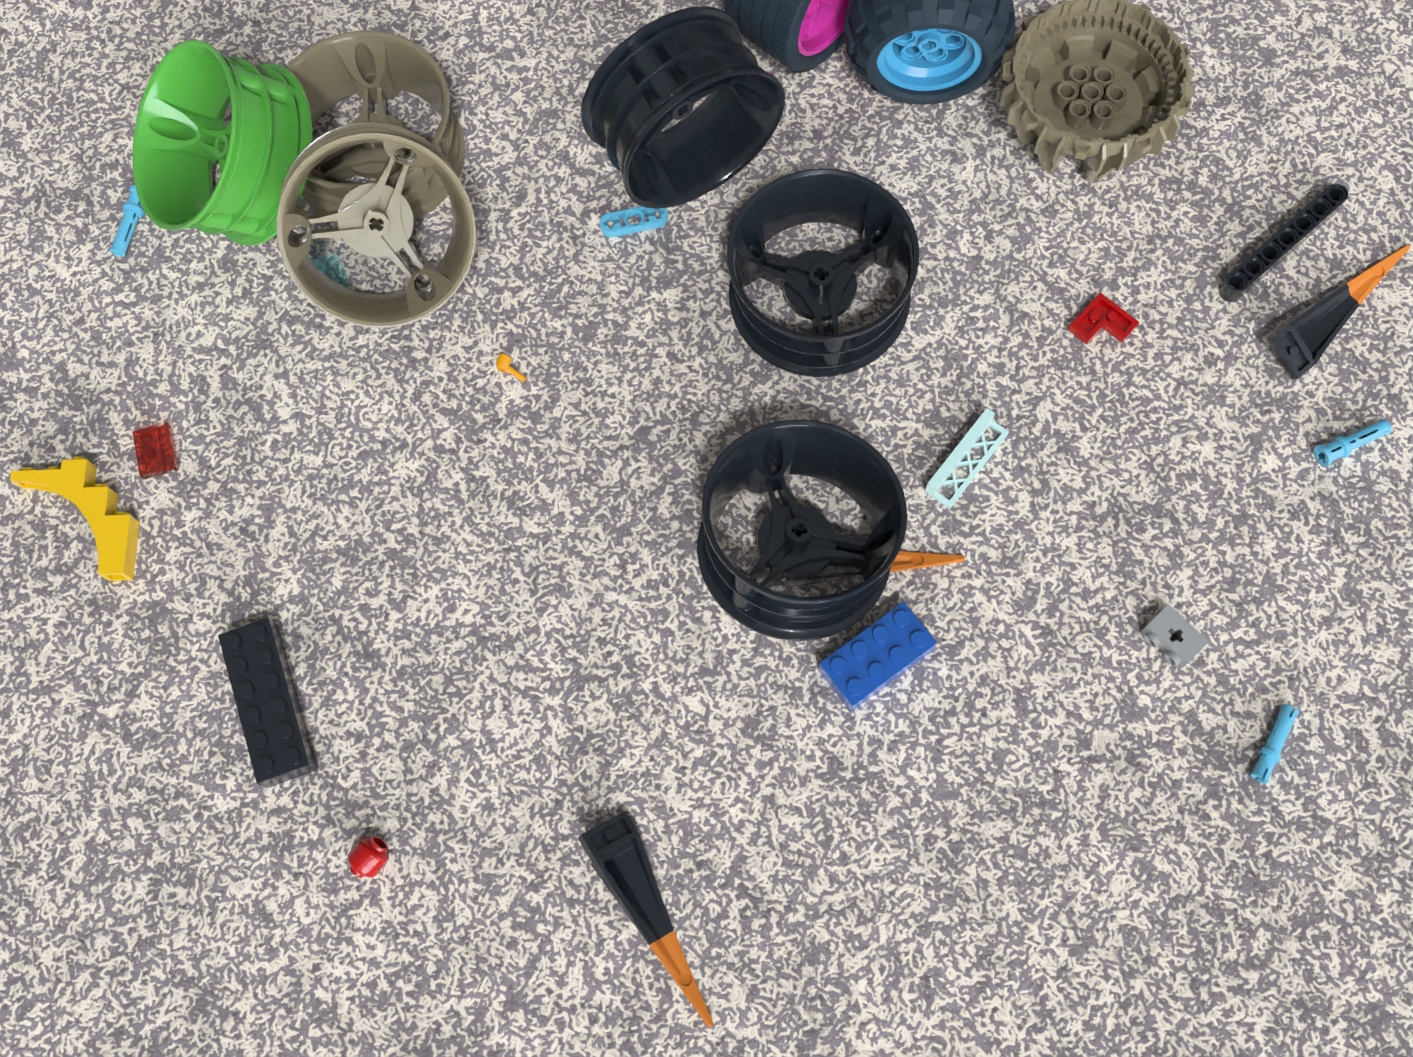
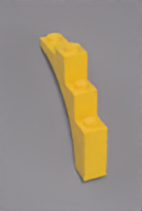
(113, 531)

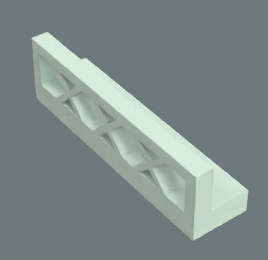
(959, 453)

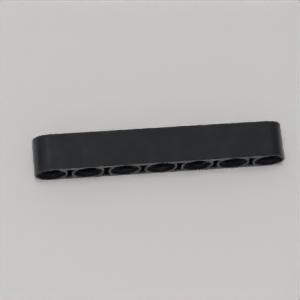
(1324, 205)

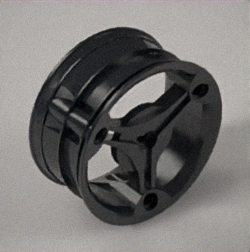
(657, 80)
(821, 198)
(762, 464)

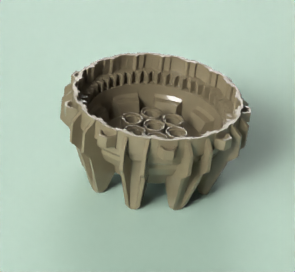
(1094, 64)

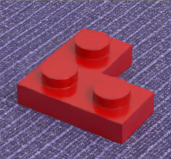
(1106, 315)

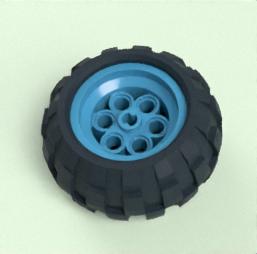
(927, 46)

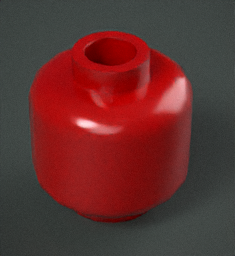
(368, 857)

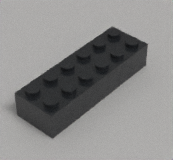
(267, 703)

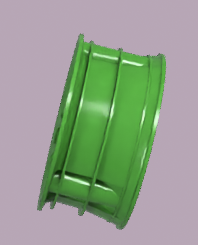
(183, 135)

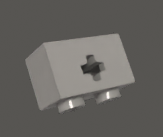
(1187, 642)

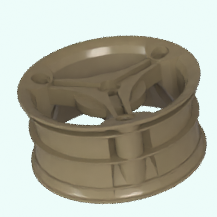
(375, 69)
(354, 221)

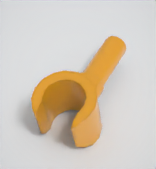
(503, 365)

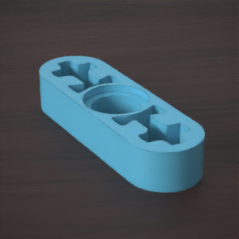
(618, 230)

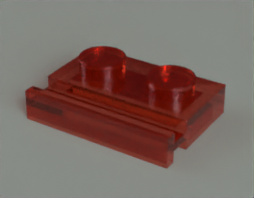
(155, 450)

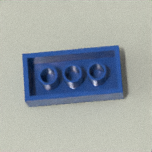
(877, 656)

